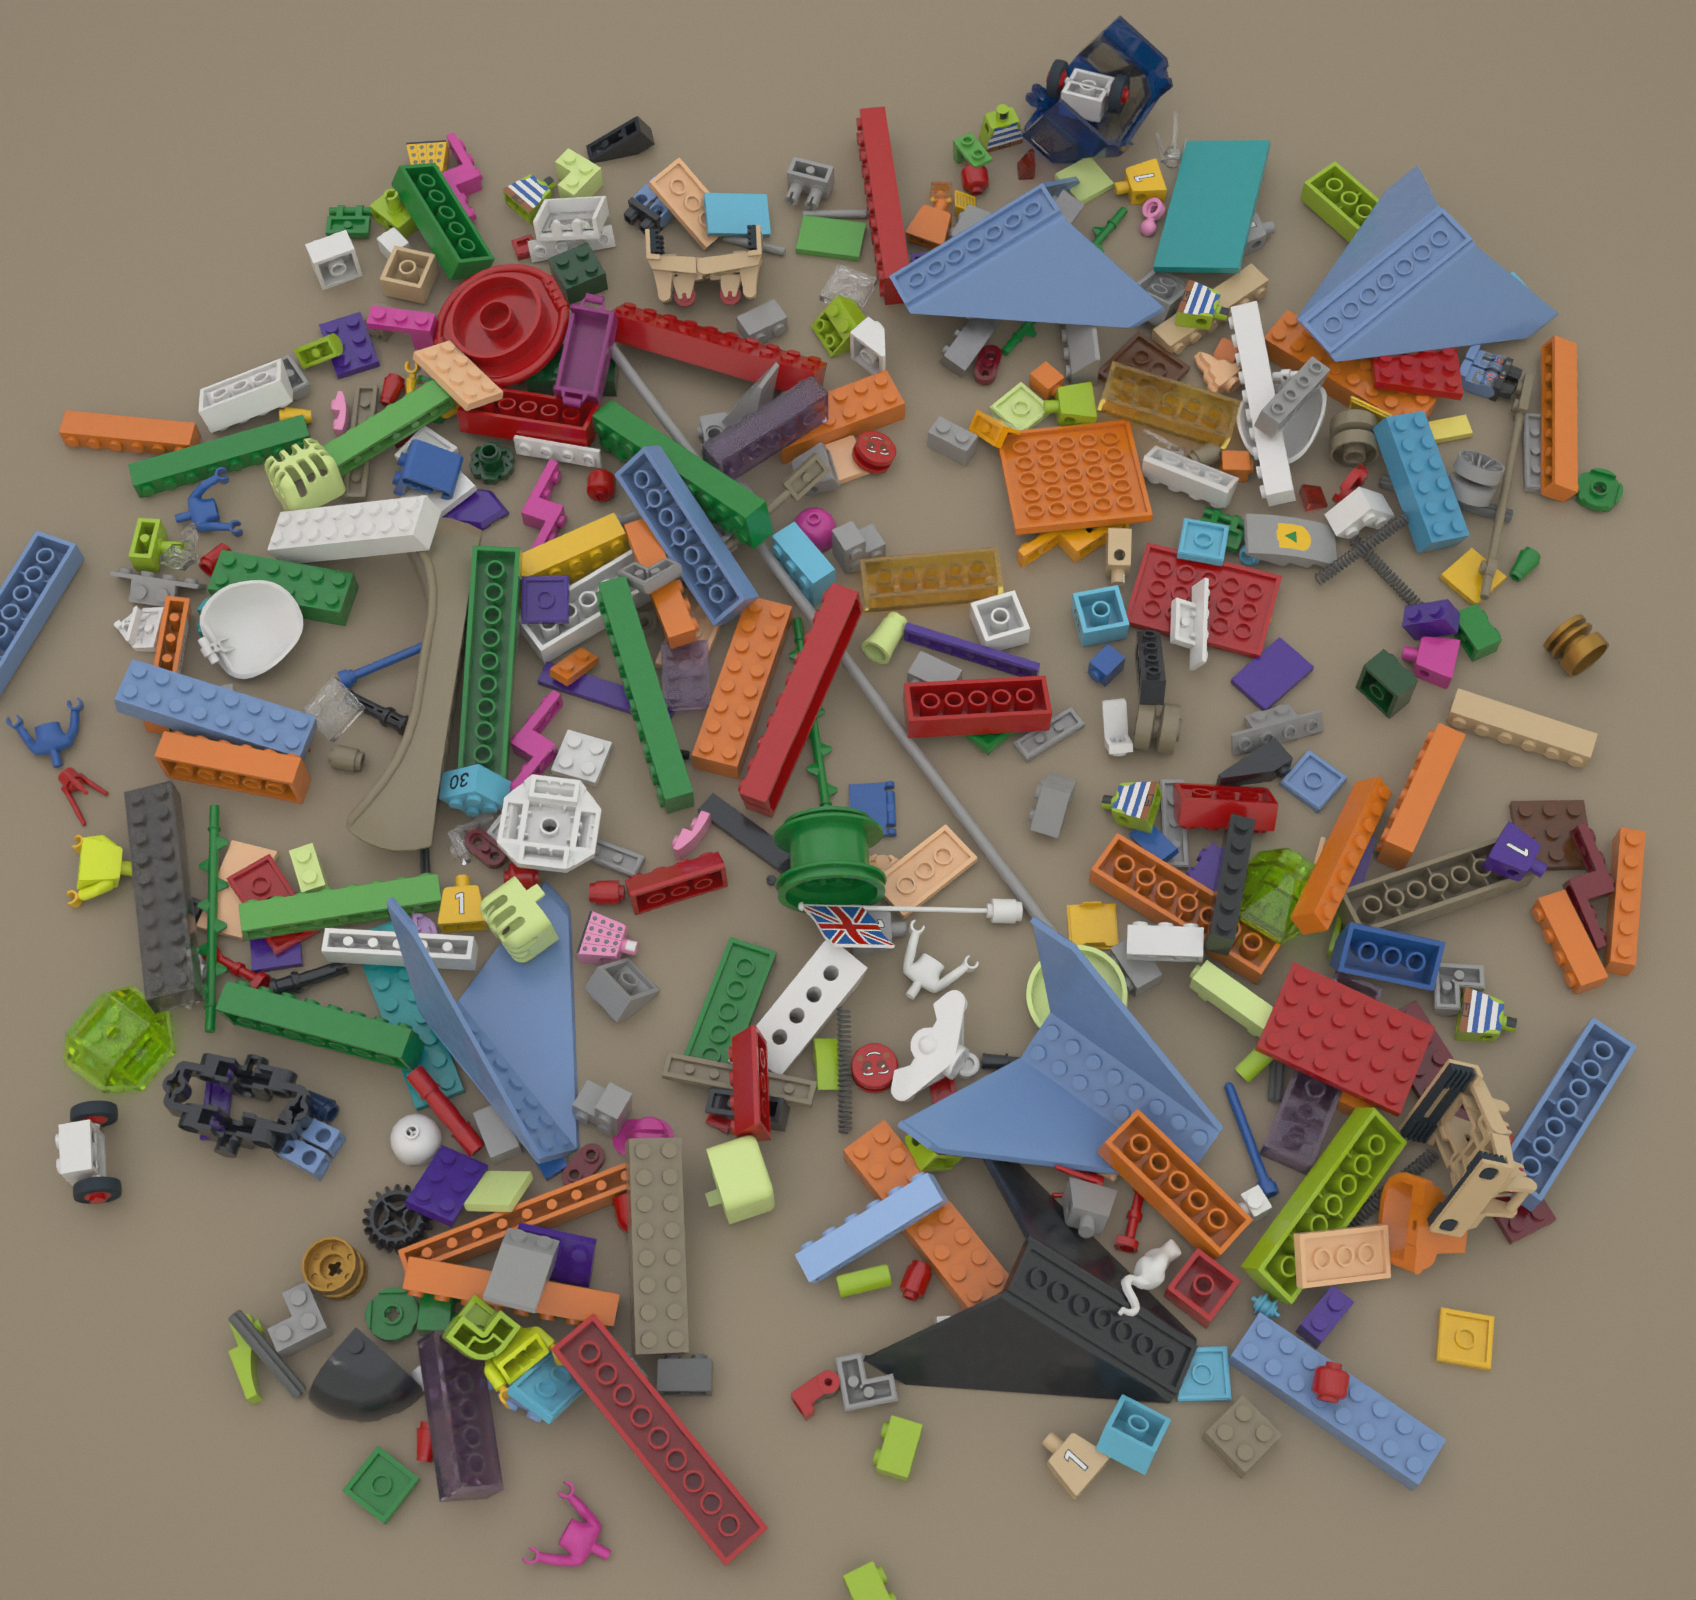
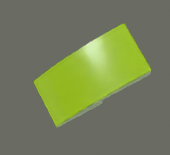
(826, 1063)

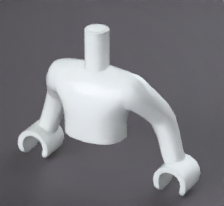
(927, 970)

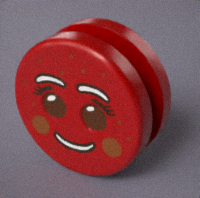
(874, 452)
(873, 1068)

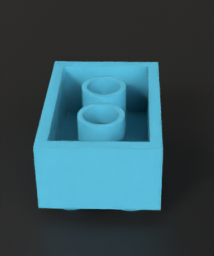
(803, 562)

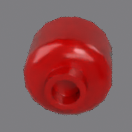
(974, 179)
(601, 485)
(526, 876)
(1330, 1382)

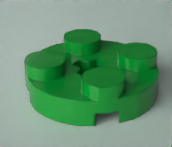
(1599, 501)
(382, 1304)

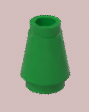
(1525, 563)

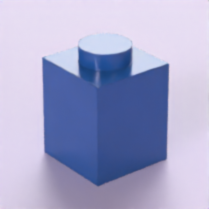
(1106, 665)

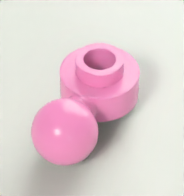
(1153, 210)

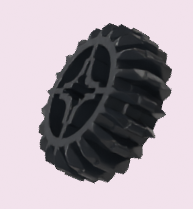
(389, 1225)

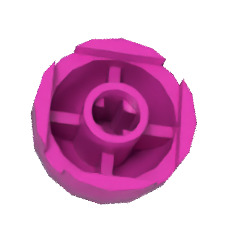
(817, 526)

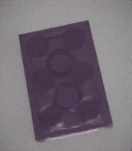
(686, 676)

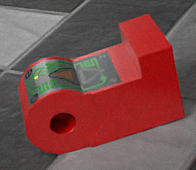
(814, 1391)

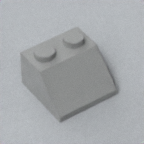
(621, 988)

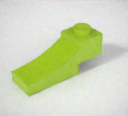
(245, 1363)

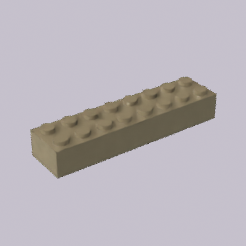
(1427, 890)
(656, 1246)

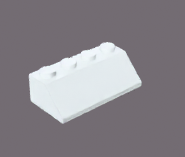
(245, 396)
(1189, 477)

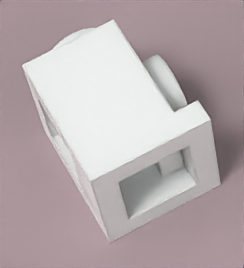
(1255, 1204)

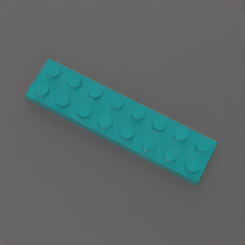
(397, 1004)

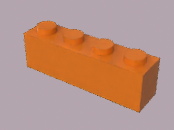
(1569, 942)

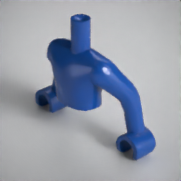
(205, 511)
(50, 736)

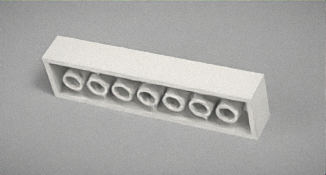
(355, 530)

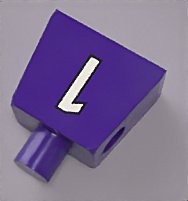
(1514, 854)

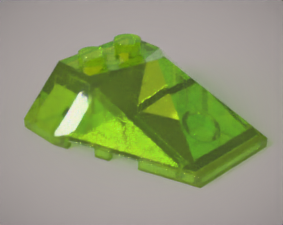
(1272, 891)

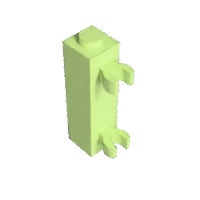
(1230, 997)

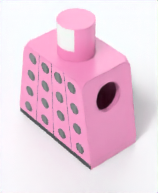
(604, 941)

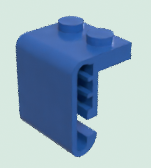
(427, 468)

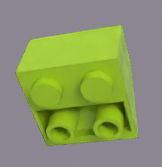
(836, 323)

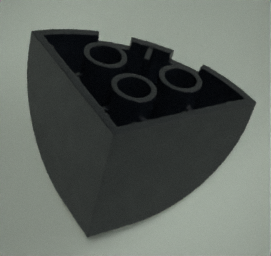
(362, 1382)

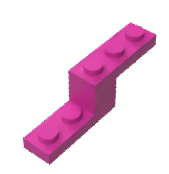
(464, 178)
(416, 323)
(540, 511)
(531, 745)

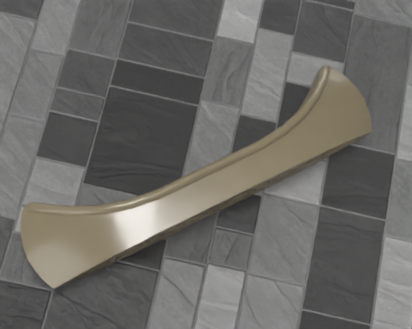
(405, 800)

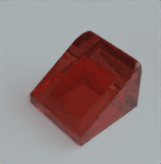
(1026, 166)
(1312, 497)

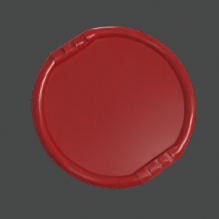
(506, 321)

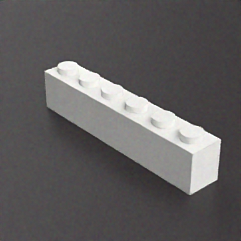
(383, 948)

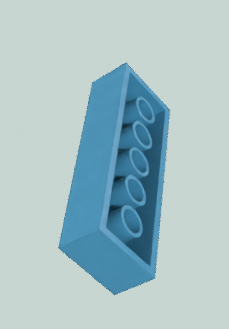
(1421, 481)

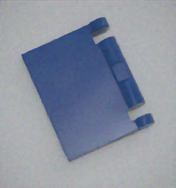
(876, 803)

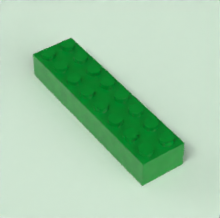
(321, 1025)

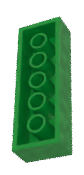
(442, 220)
(319, 591)

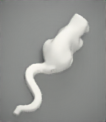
(1148, 1273)

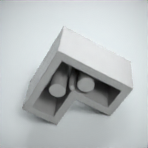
(852, 544)
(1054, 799)
(603, 1107)
(305, 1326)

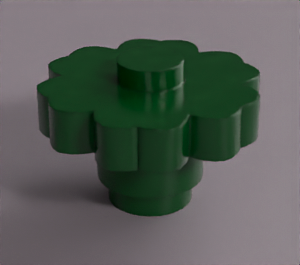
(492, 463)

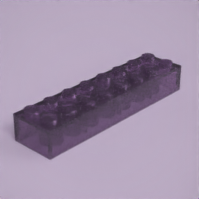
(1307, 1107)

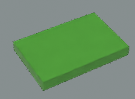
(831, 238)

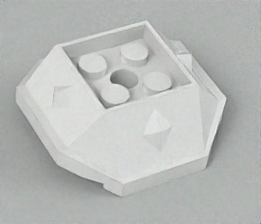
(552, 803)

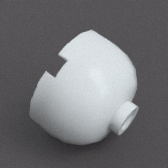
(415, 1139)

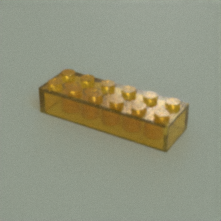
(1168, 405)
(930, 579)

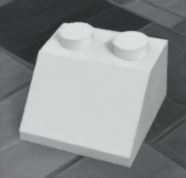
(868, 346)

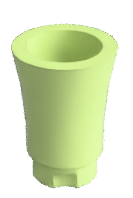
(884, 639)

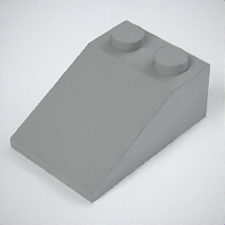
(1167, 290)
(754, 397)
(521, 1270)

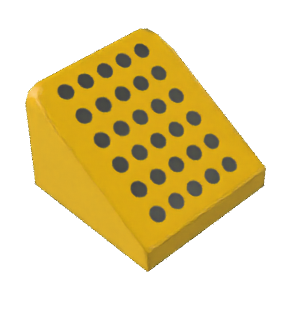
(961, 201)

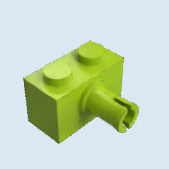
(391, 213)
(149, 543)

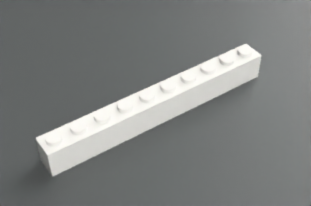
(1259, 391)

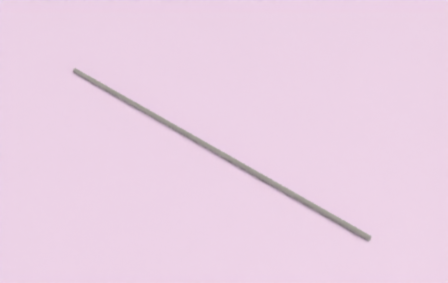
(854, 671)

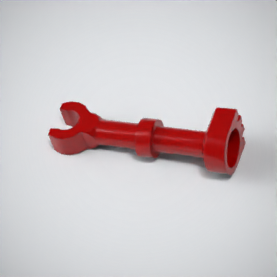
(239, 969)
(1127, 1242)

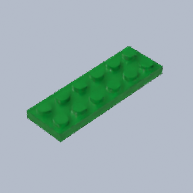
(731, 999)

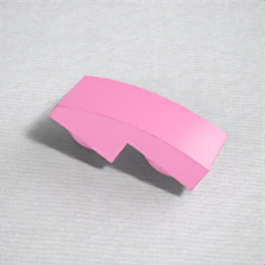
(341, 413)
(689, 839)

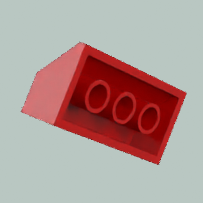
(1213, 804)
(676, 882)
(750, 1085)

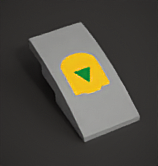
(1289, 540)

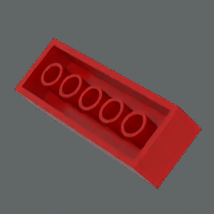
(531, 416)
(976, 706)

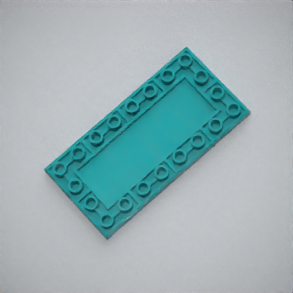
(1212, 206)

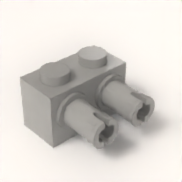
(811, 179)

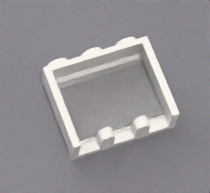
(571, 218)

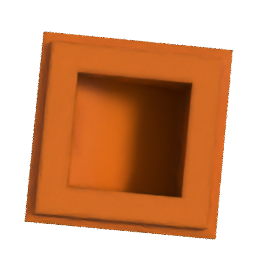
(1226, 350)

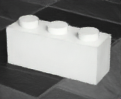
(1165, 942)

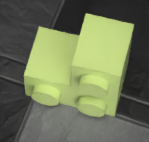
(577, 175)

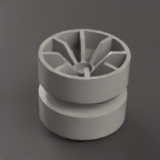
(1475, 477)

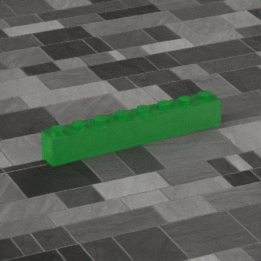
(230, 452)

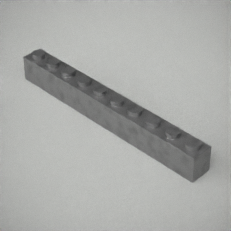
(977, 331)

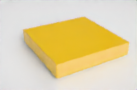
(1466, 580)
(1464, 1339)

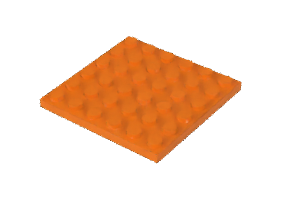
(1074, 477)

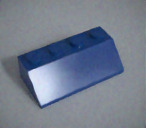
(1388, 955)

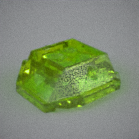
(133, 1058)

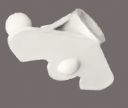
(937, 1050)

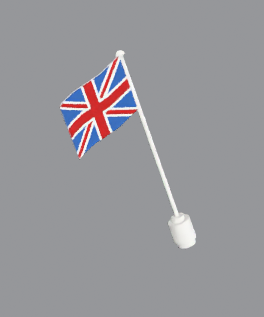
(857, 928)

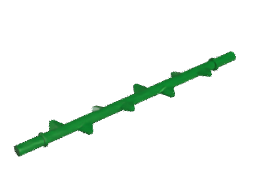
(1101, 234)
(819, 749)
(214, 926)

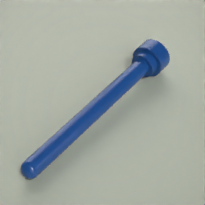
(349, 677)
(1266, 1184)

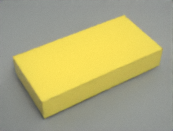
(1450, 429)

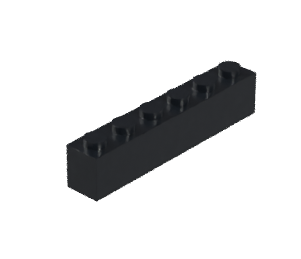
(1229, 885)

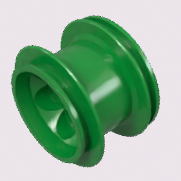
(829, 858)

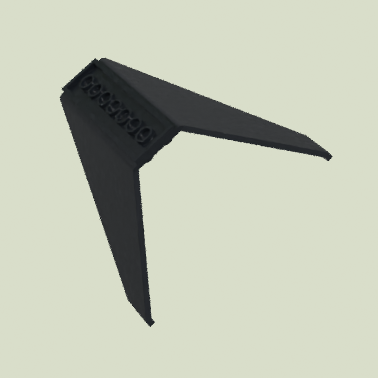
(1053, 1321)

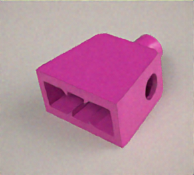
(1433, 659)

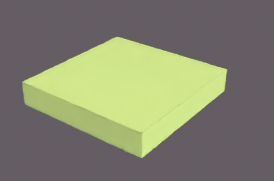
(1091, 177)
(1020, 408)
(498, 1191)

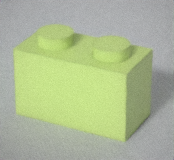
(308, 868)

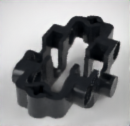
(257, 1084)

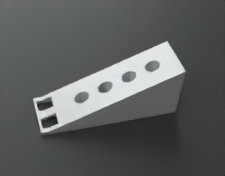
(825, 979)

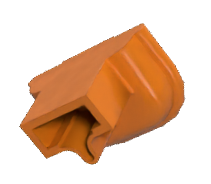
(1405, 1209)

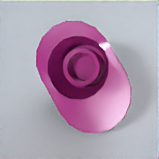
(641, 1128)

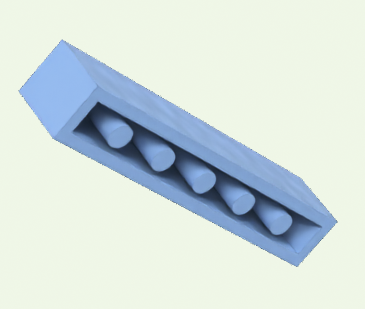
(871, 1228)

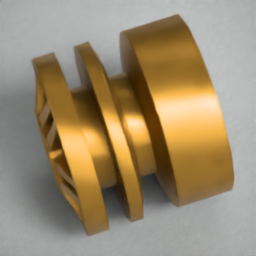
(1576, 645)
(324, 1259)

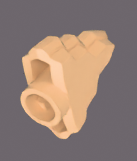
(1218, 374)

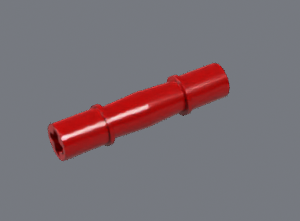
(445, 1111)

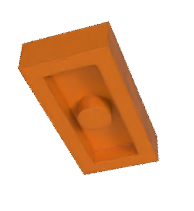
(574, 666)

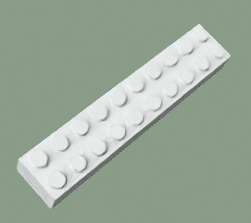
(584, 614)

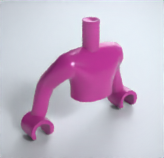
(577, 1538)

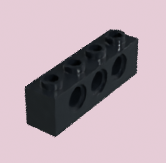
(1150, 668)

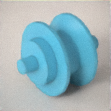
(1265, 1306)

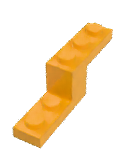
(1074, 542)

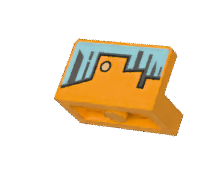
(991, 428)

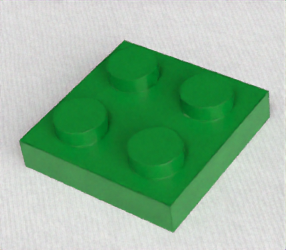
(381, 1485)

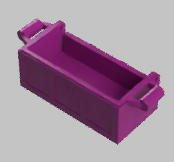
(586, 353)

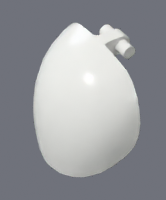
(1300, 429)
(249, 627)

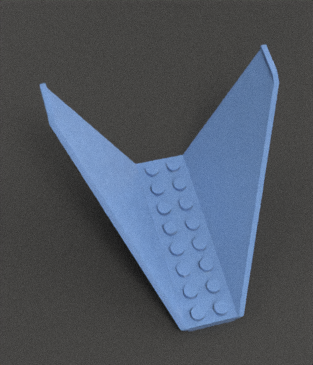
(1025, 268)
(1417, 285)
(510, 1029)
(1072, 1082)

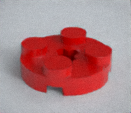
(1354, 480)

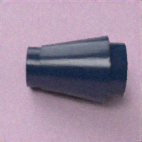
(323, 1108)

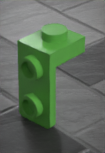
(970, 149)

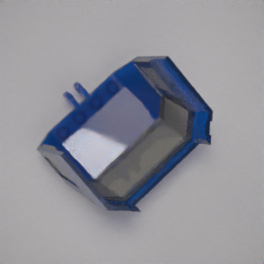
(1068, 137)

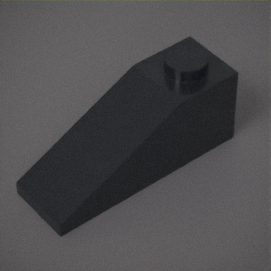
(622, 142)
(1259, 766)
(719, 1105)

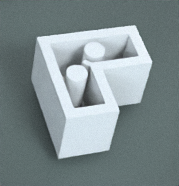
(1359, 510)

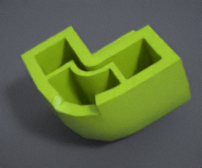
(480, 1330)

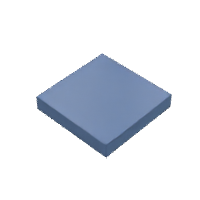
(1313, 781)

